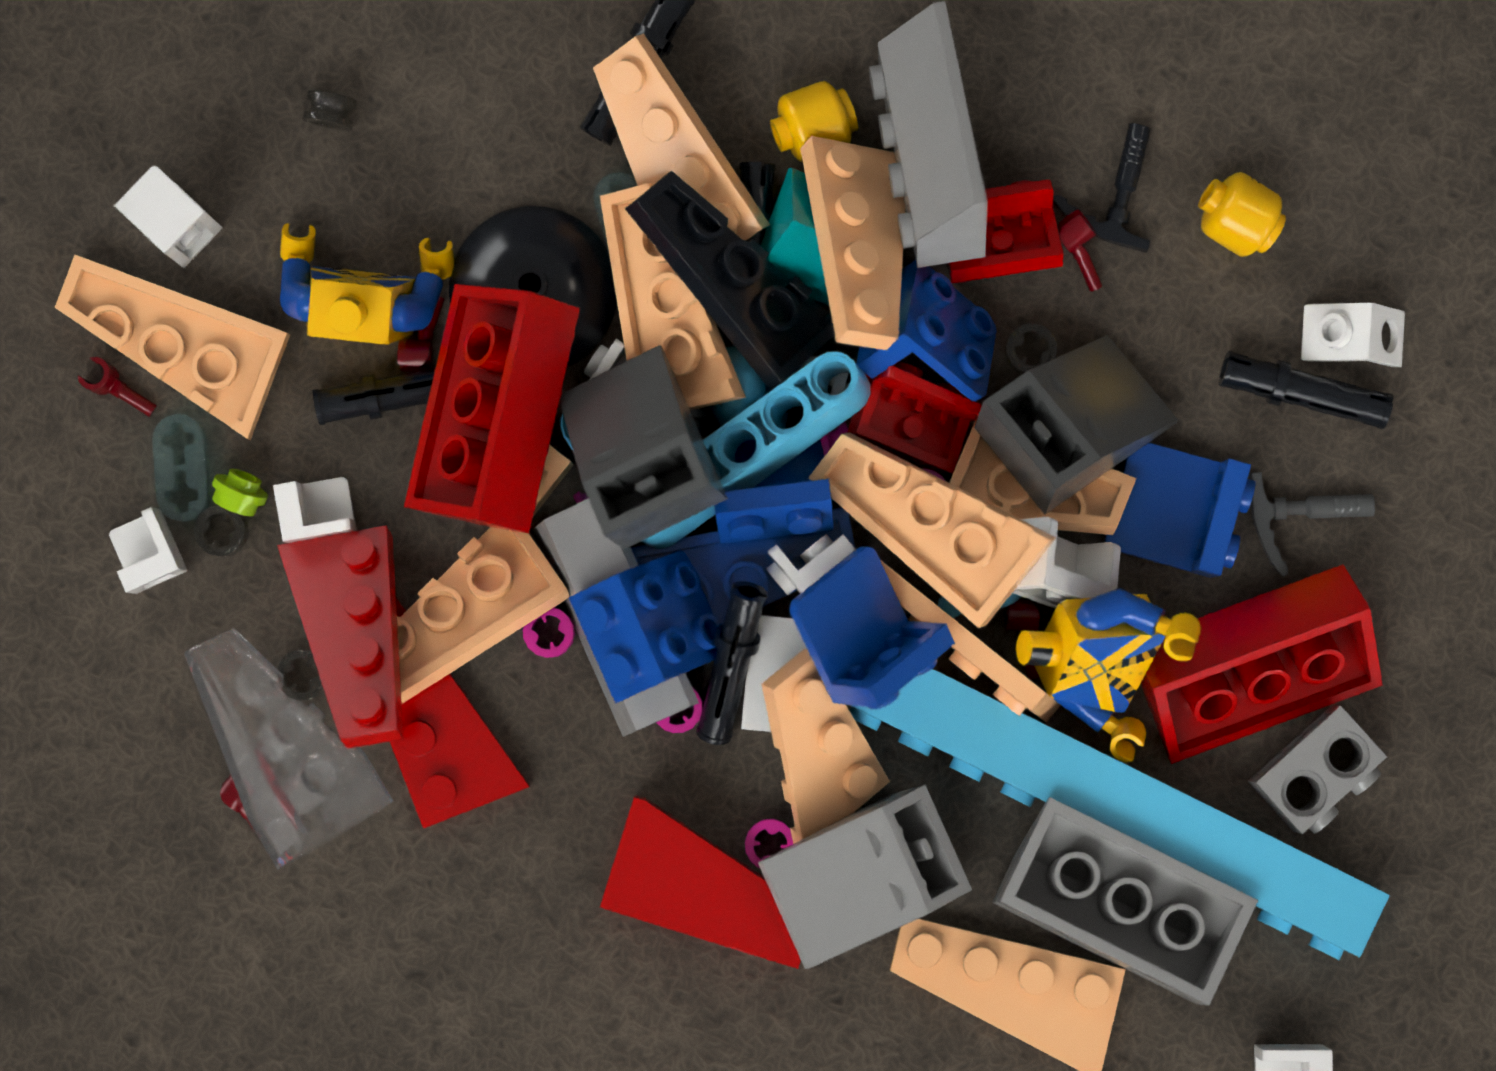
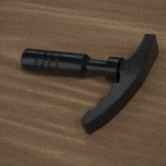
(1125, 183)

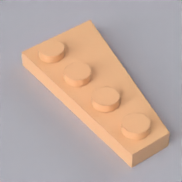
(667, 135)
(857, 238)
(662, 310)
(940, 531)
(475, 604)
(975, 656)
(1028, 991)

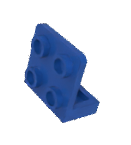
(941, 331)
(778, 505)
(1183, 510)
(647, 624)
(862, 634)

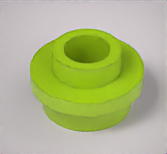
(239, 492)

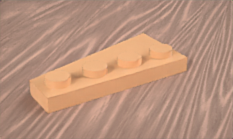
(190, 345)

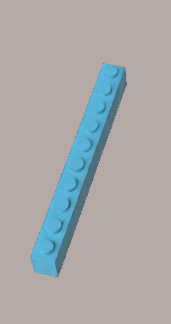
(1047, 763)

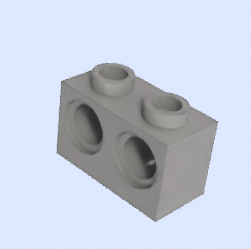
(1309, 757)

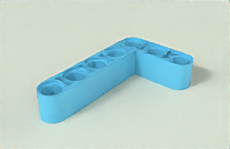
(763, 423)

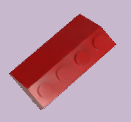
(492, 407)
(1265, 664)

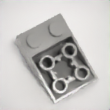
(865, 875)

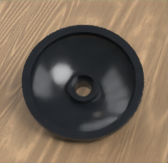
(556, 250)

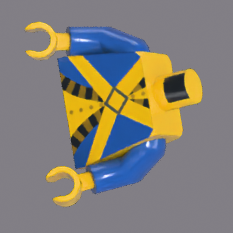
(359, 303)
(1100, 653)

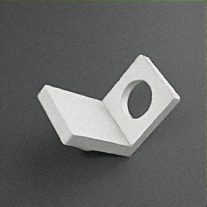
(1352, 333)

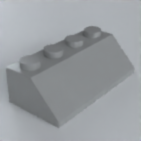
(931, 141)
(1125, 902)

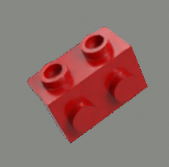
(1018, 233)
(915, 418)

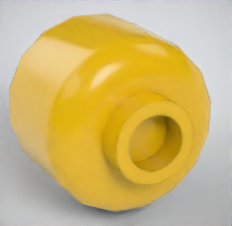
(816, 112)
(1241, 214)

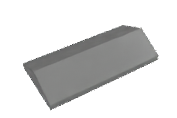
(582, 559)

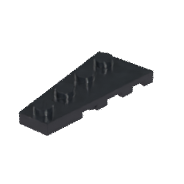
(748, 298)

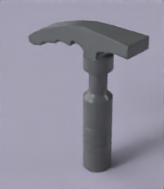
(1313, 507)

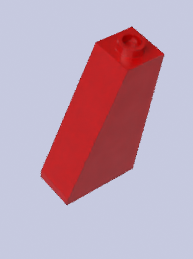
(693, 887)

